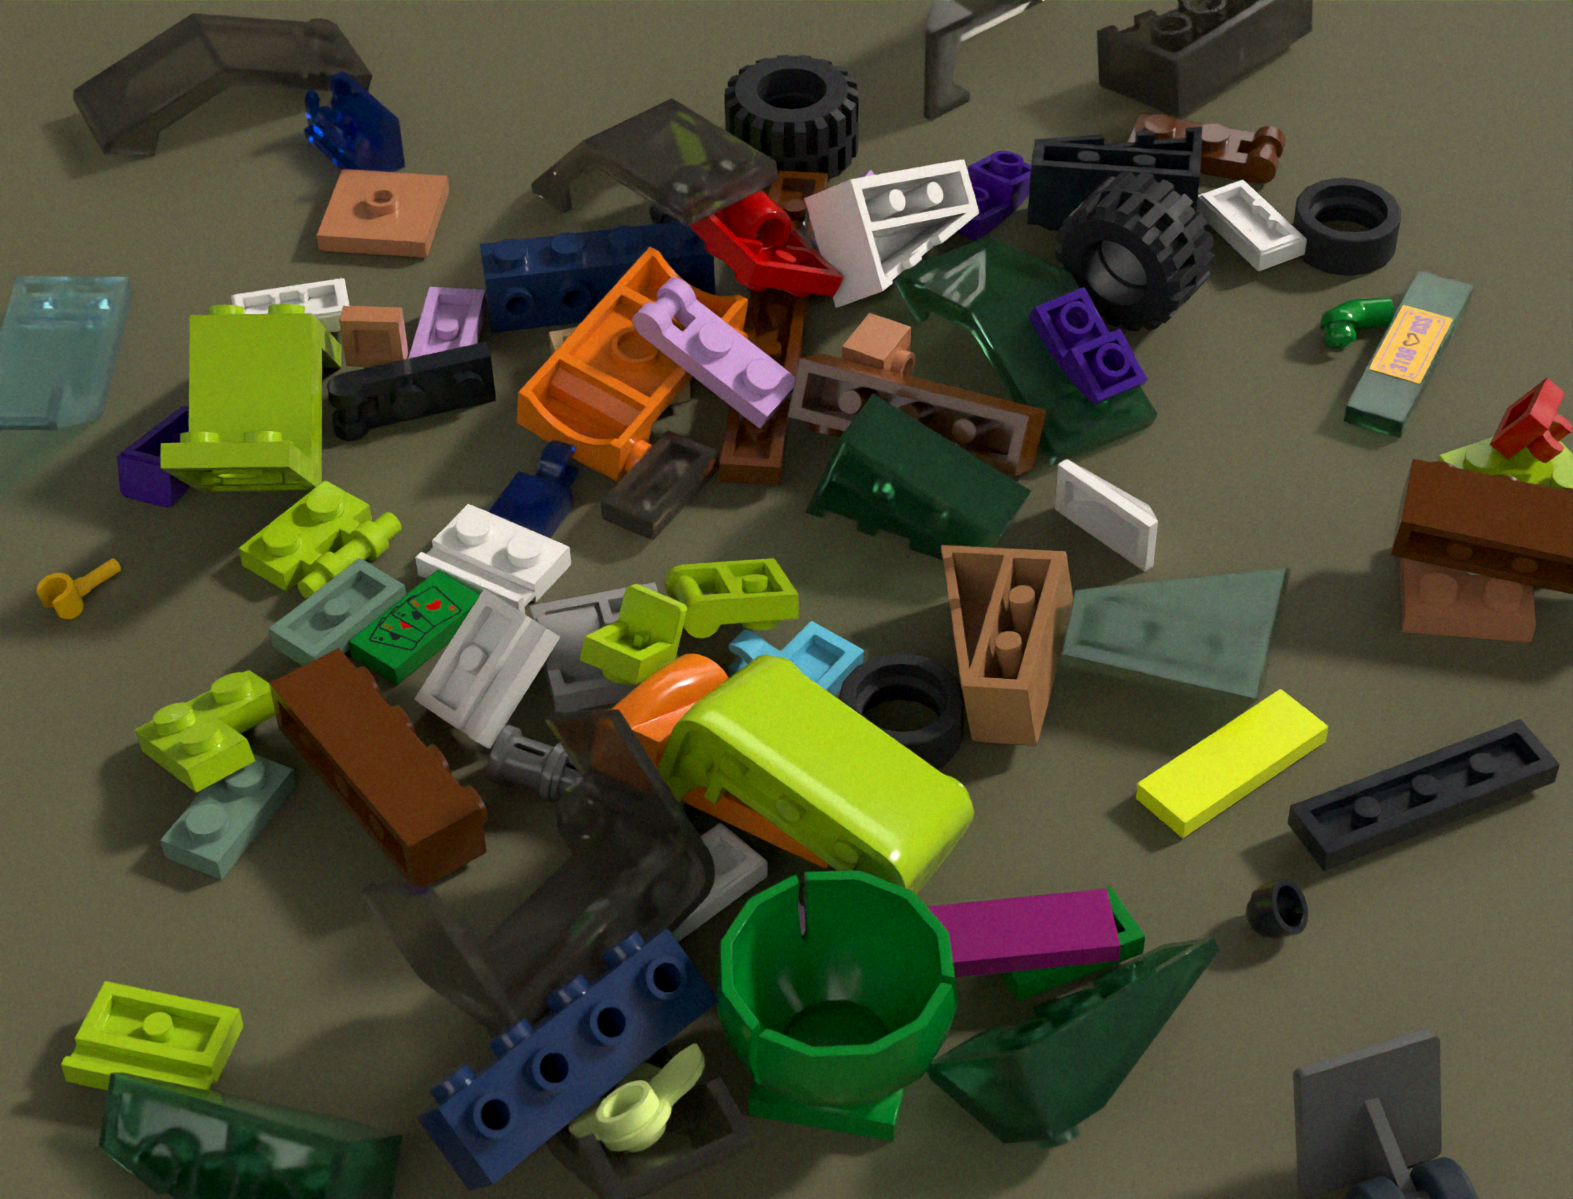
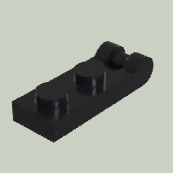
(410, 389)

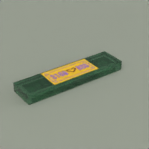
(1408, 354)

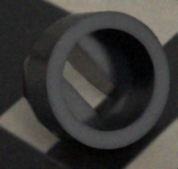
(1277, 909)

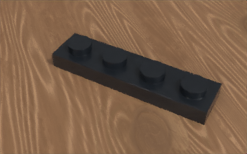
(1422, 794)

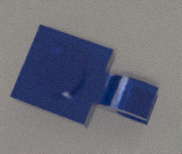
(542, 499)

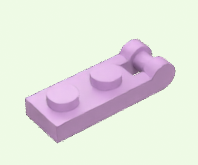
(714, 352)

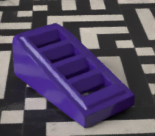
(141, 463)

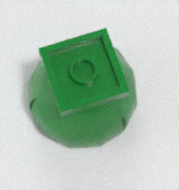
(836, 1014)

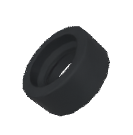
(1347, 201)
(914, 680)

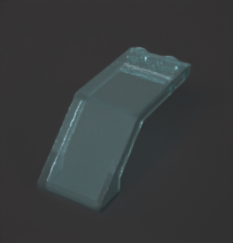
(60, 349)

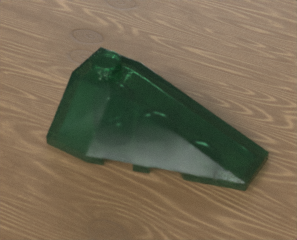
(1076, 1054)
(241, 1147)

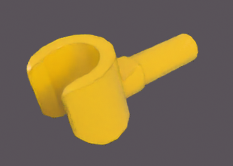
(66, 595)

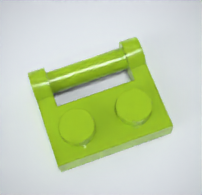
(746, 590)

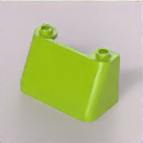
(818, 774)

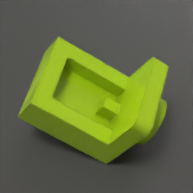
(639, 640)

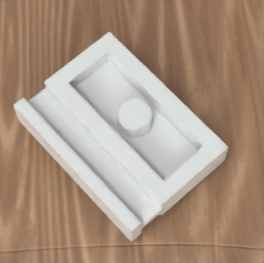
(496, 557)
(487, 668)

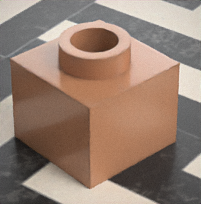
(881, 345)

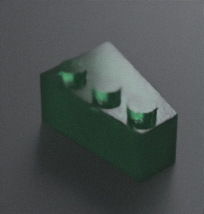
(915, 484)
(1186, 629)

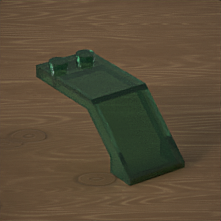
(991, 294)

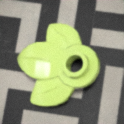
(640, 1103)

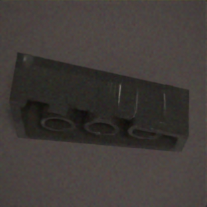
(1196, 48)

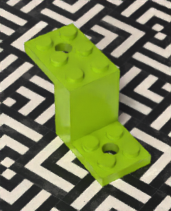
(254, 401)

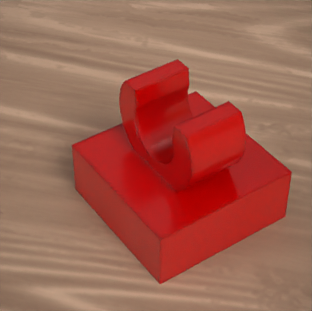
(1533, 424)

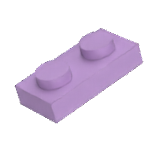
(449, 320)

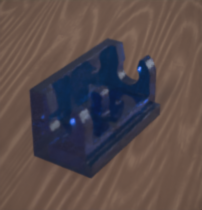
(354, 128)

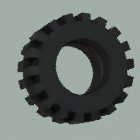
(796, 113)
(1136, 250)

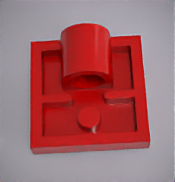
(765, 249)

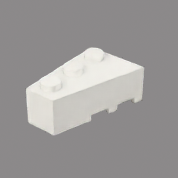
(887, 222)

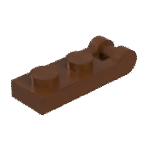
(1224, 150)

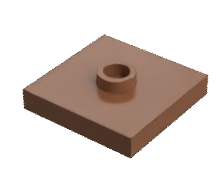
(383, 213)

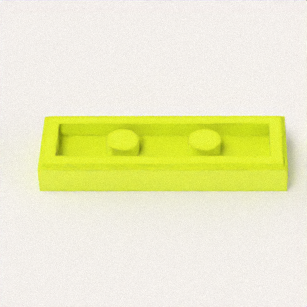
(1231, 763)

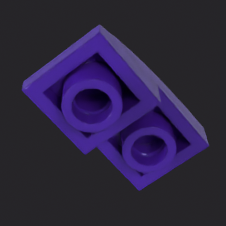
(999, 188)
(1080, 343)

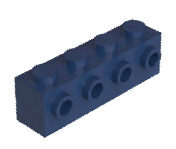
(570, 273)
(566, 1059)

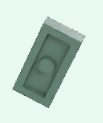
(336, 613)
(228, 817)

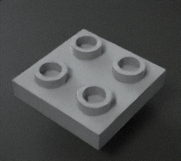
(572, 681)

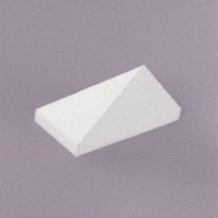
(1107, 513)

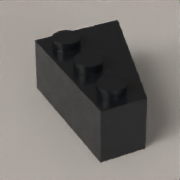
(1073, 167)

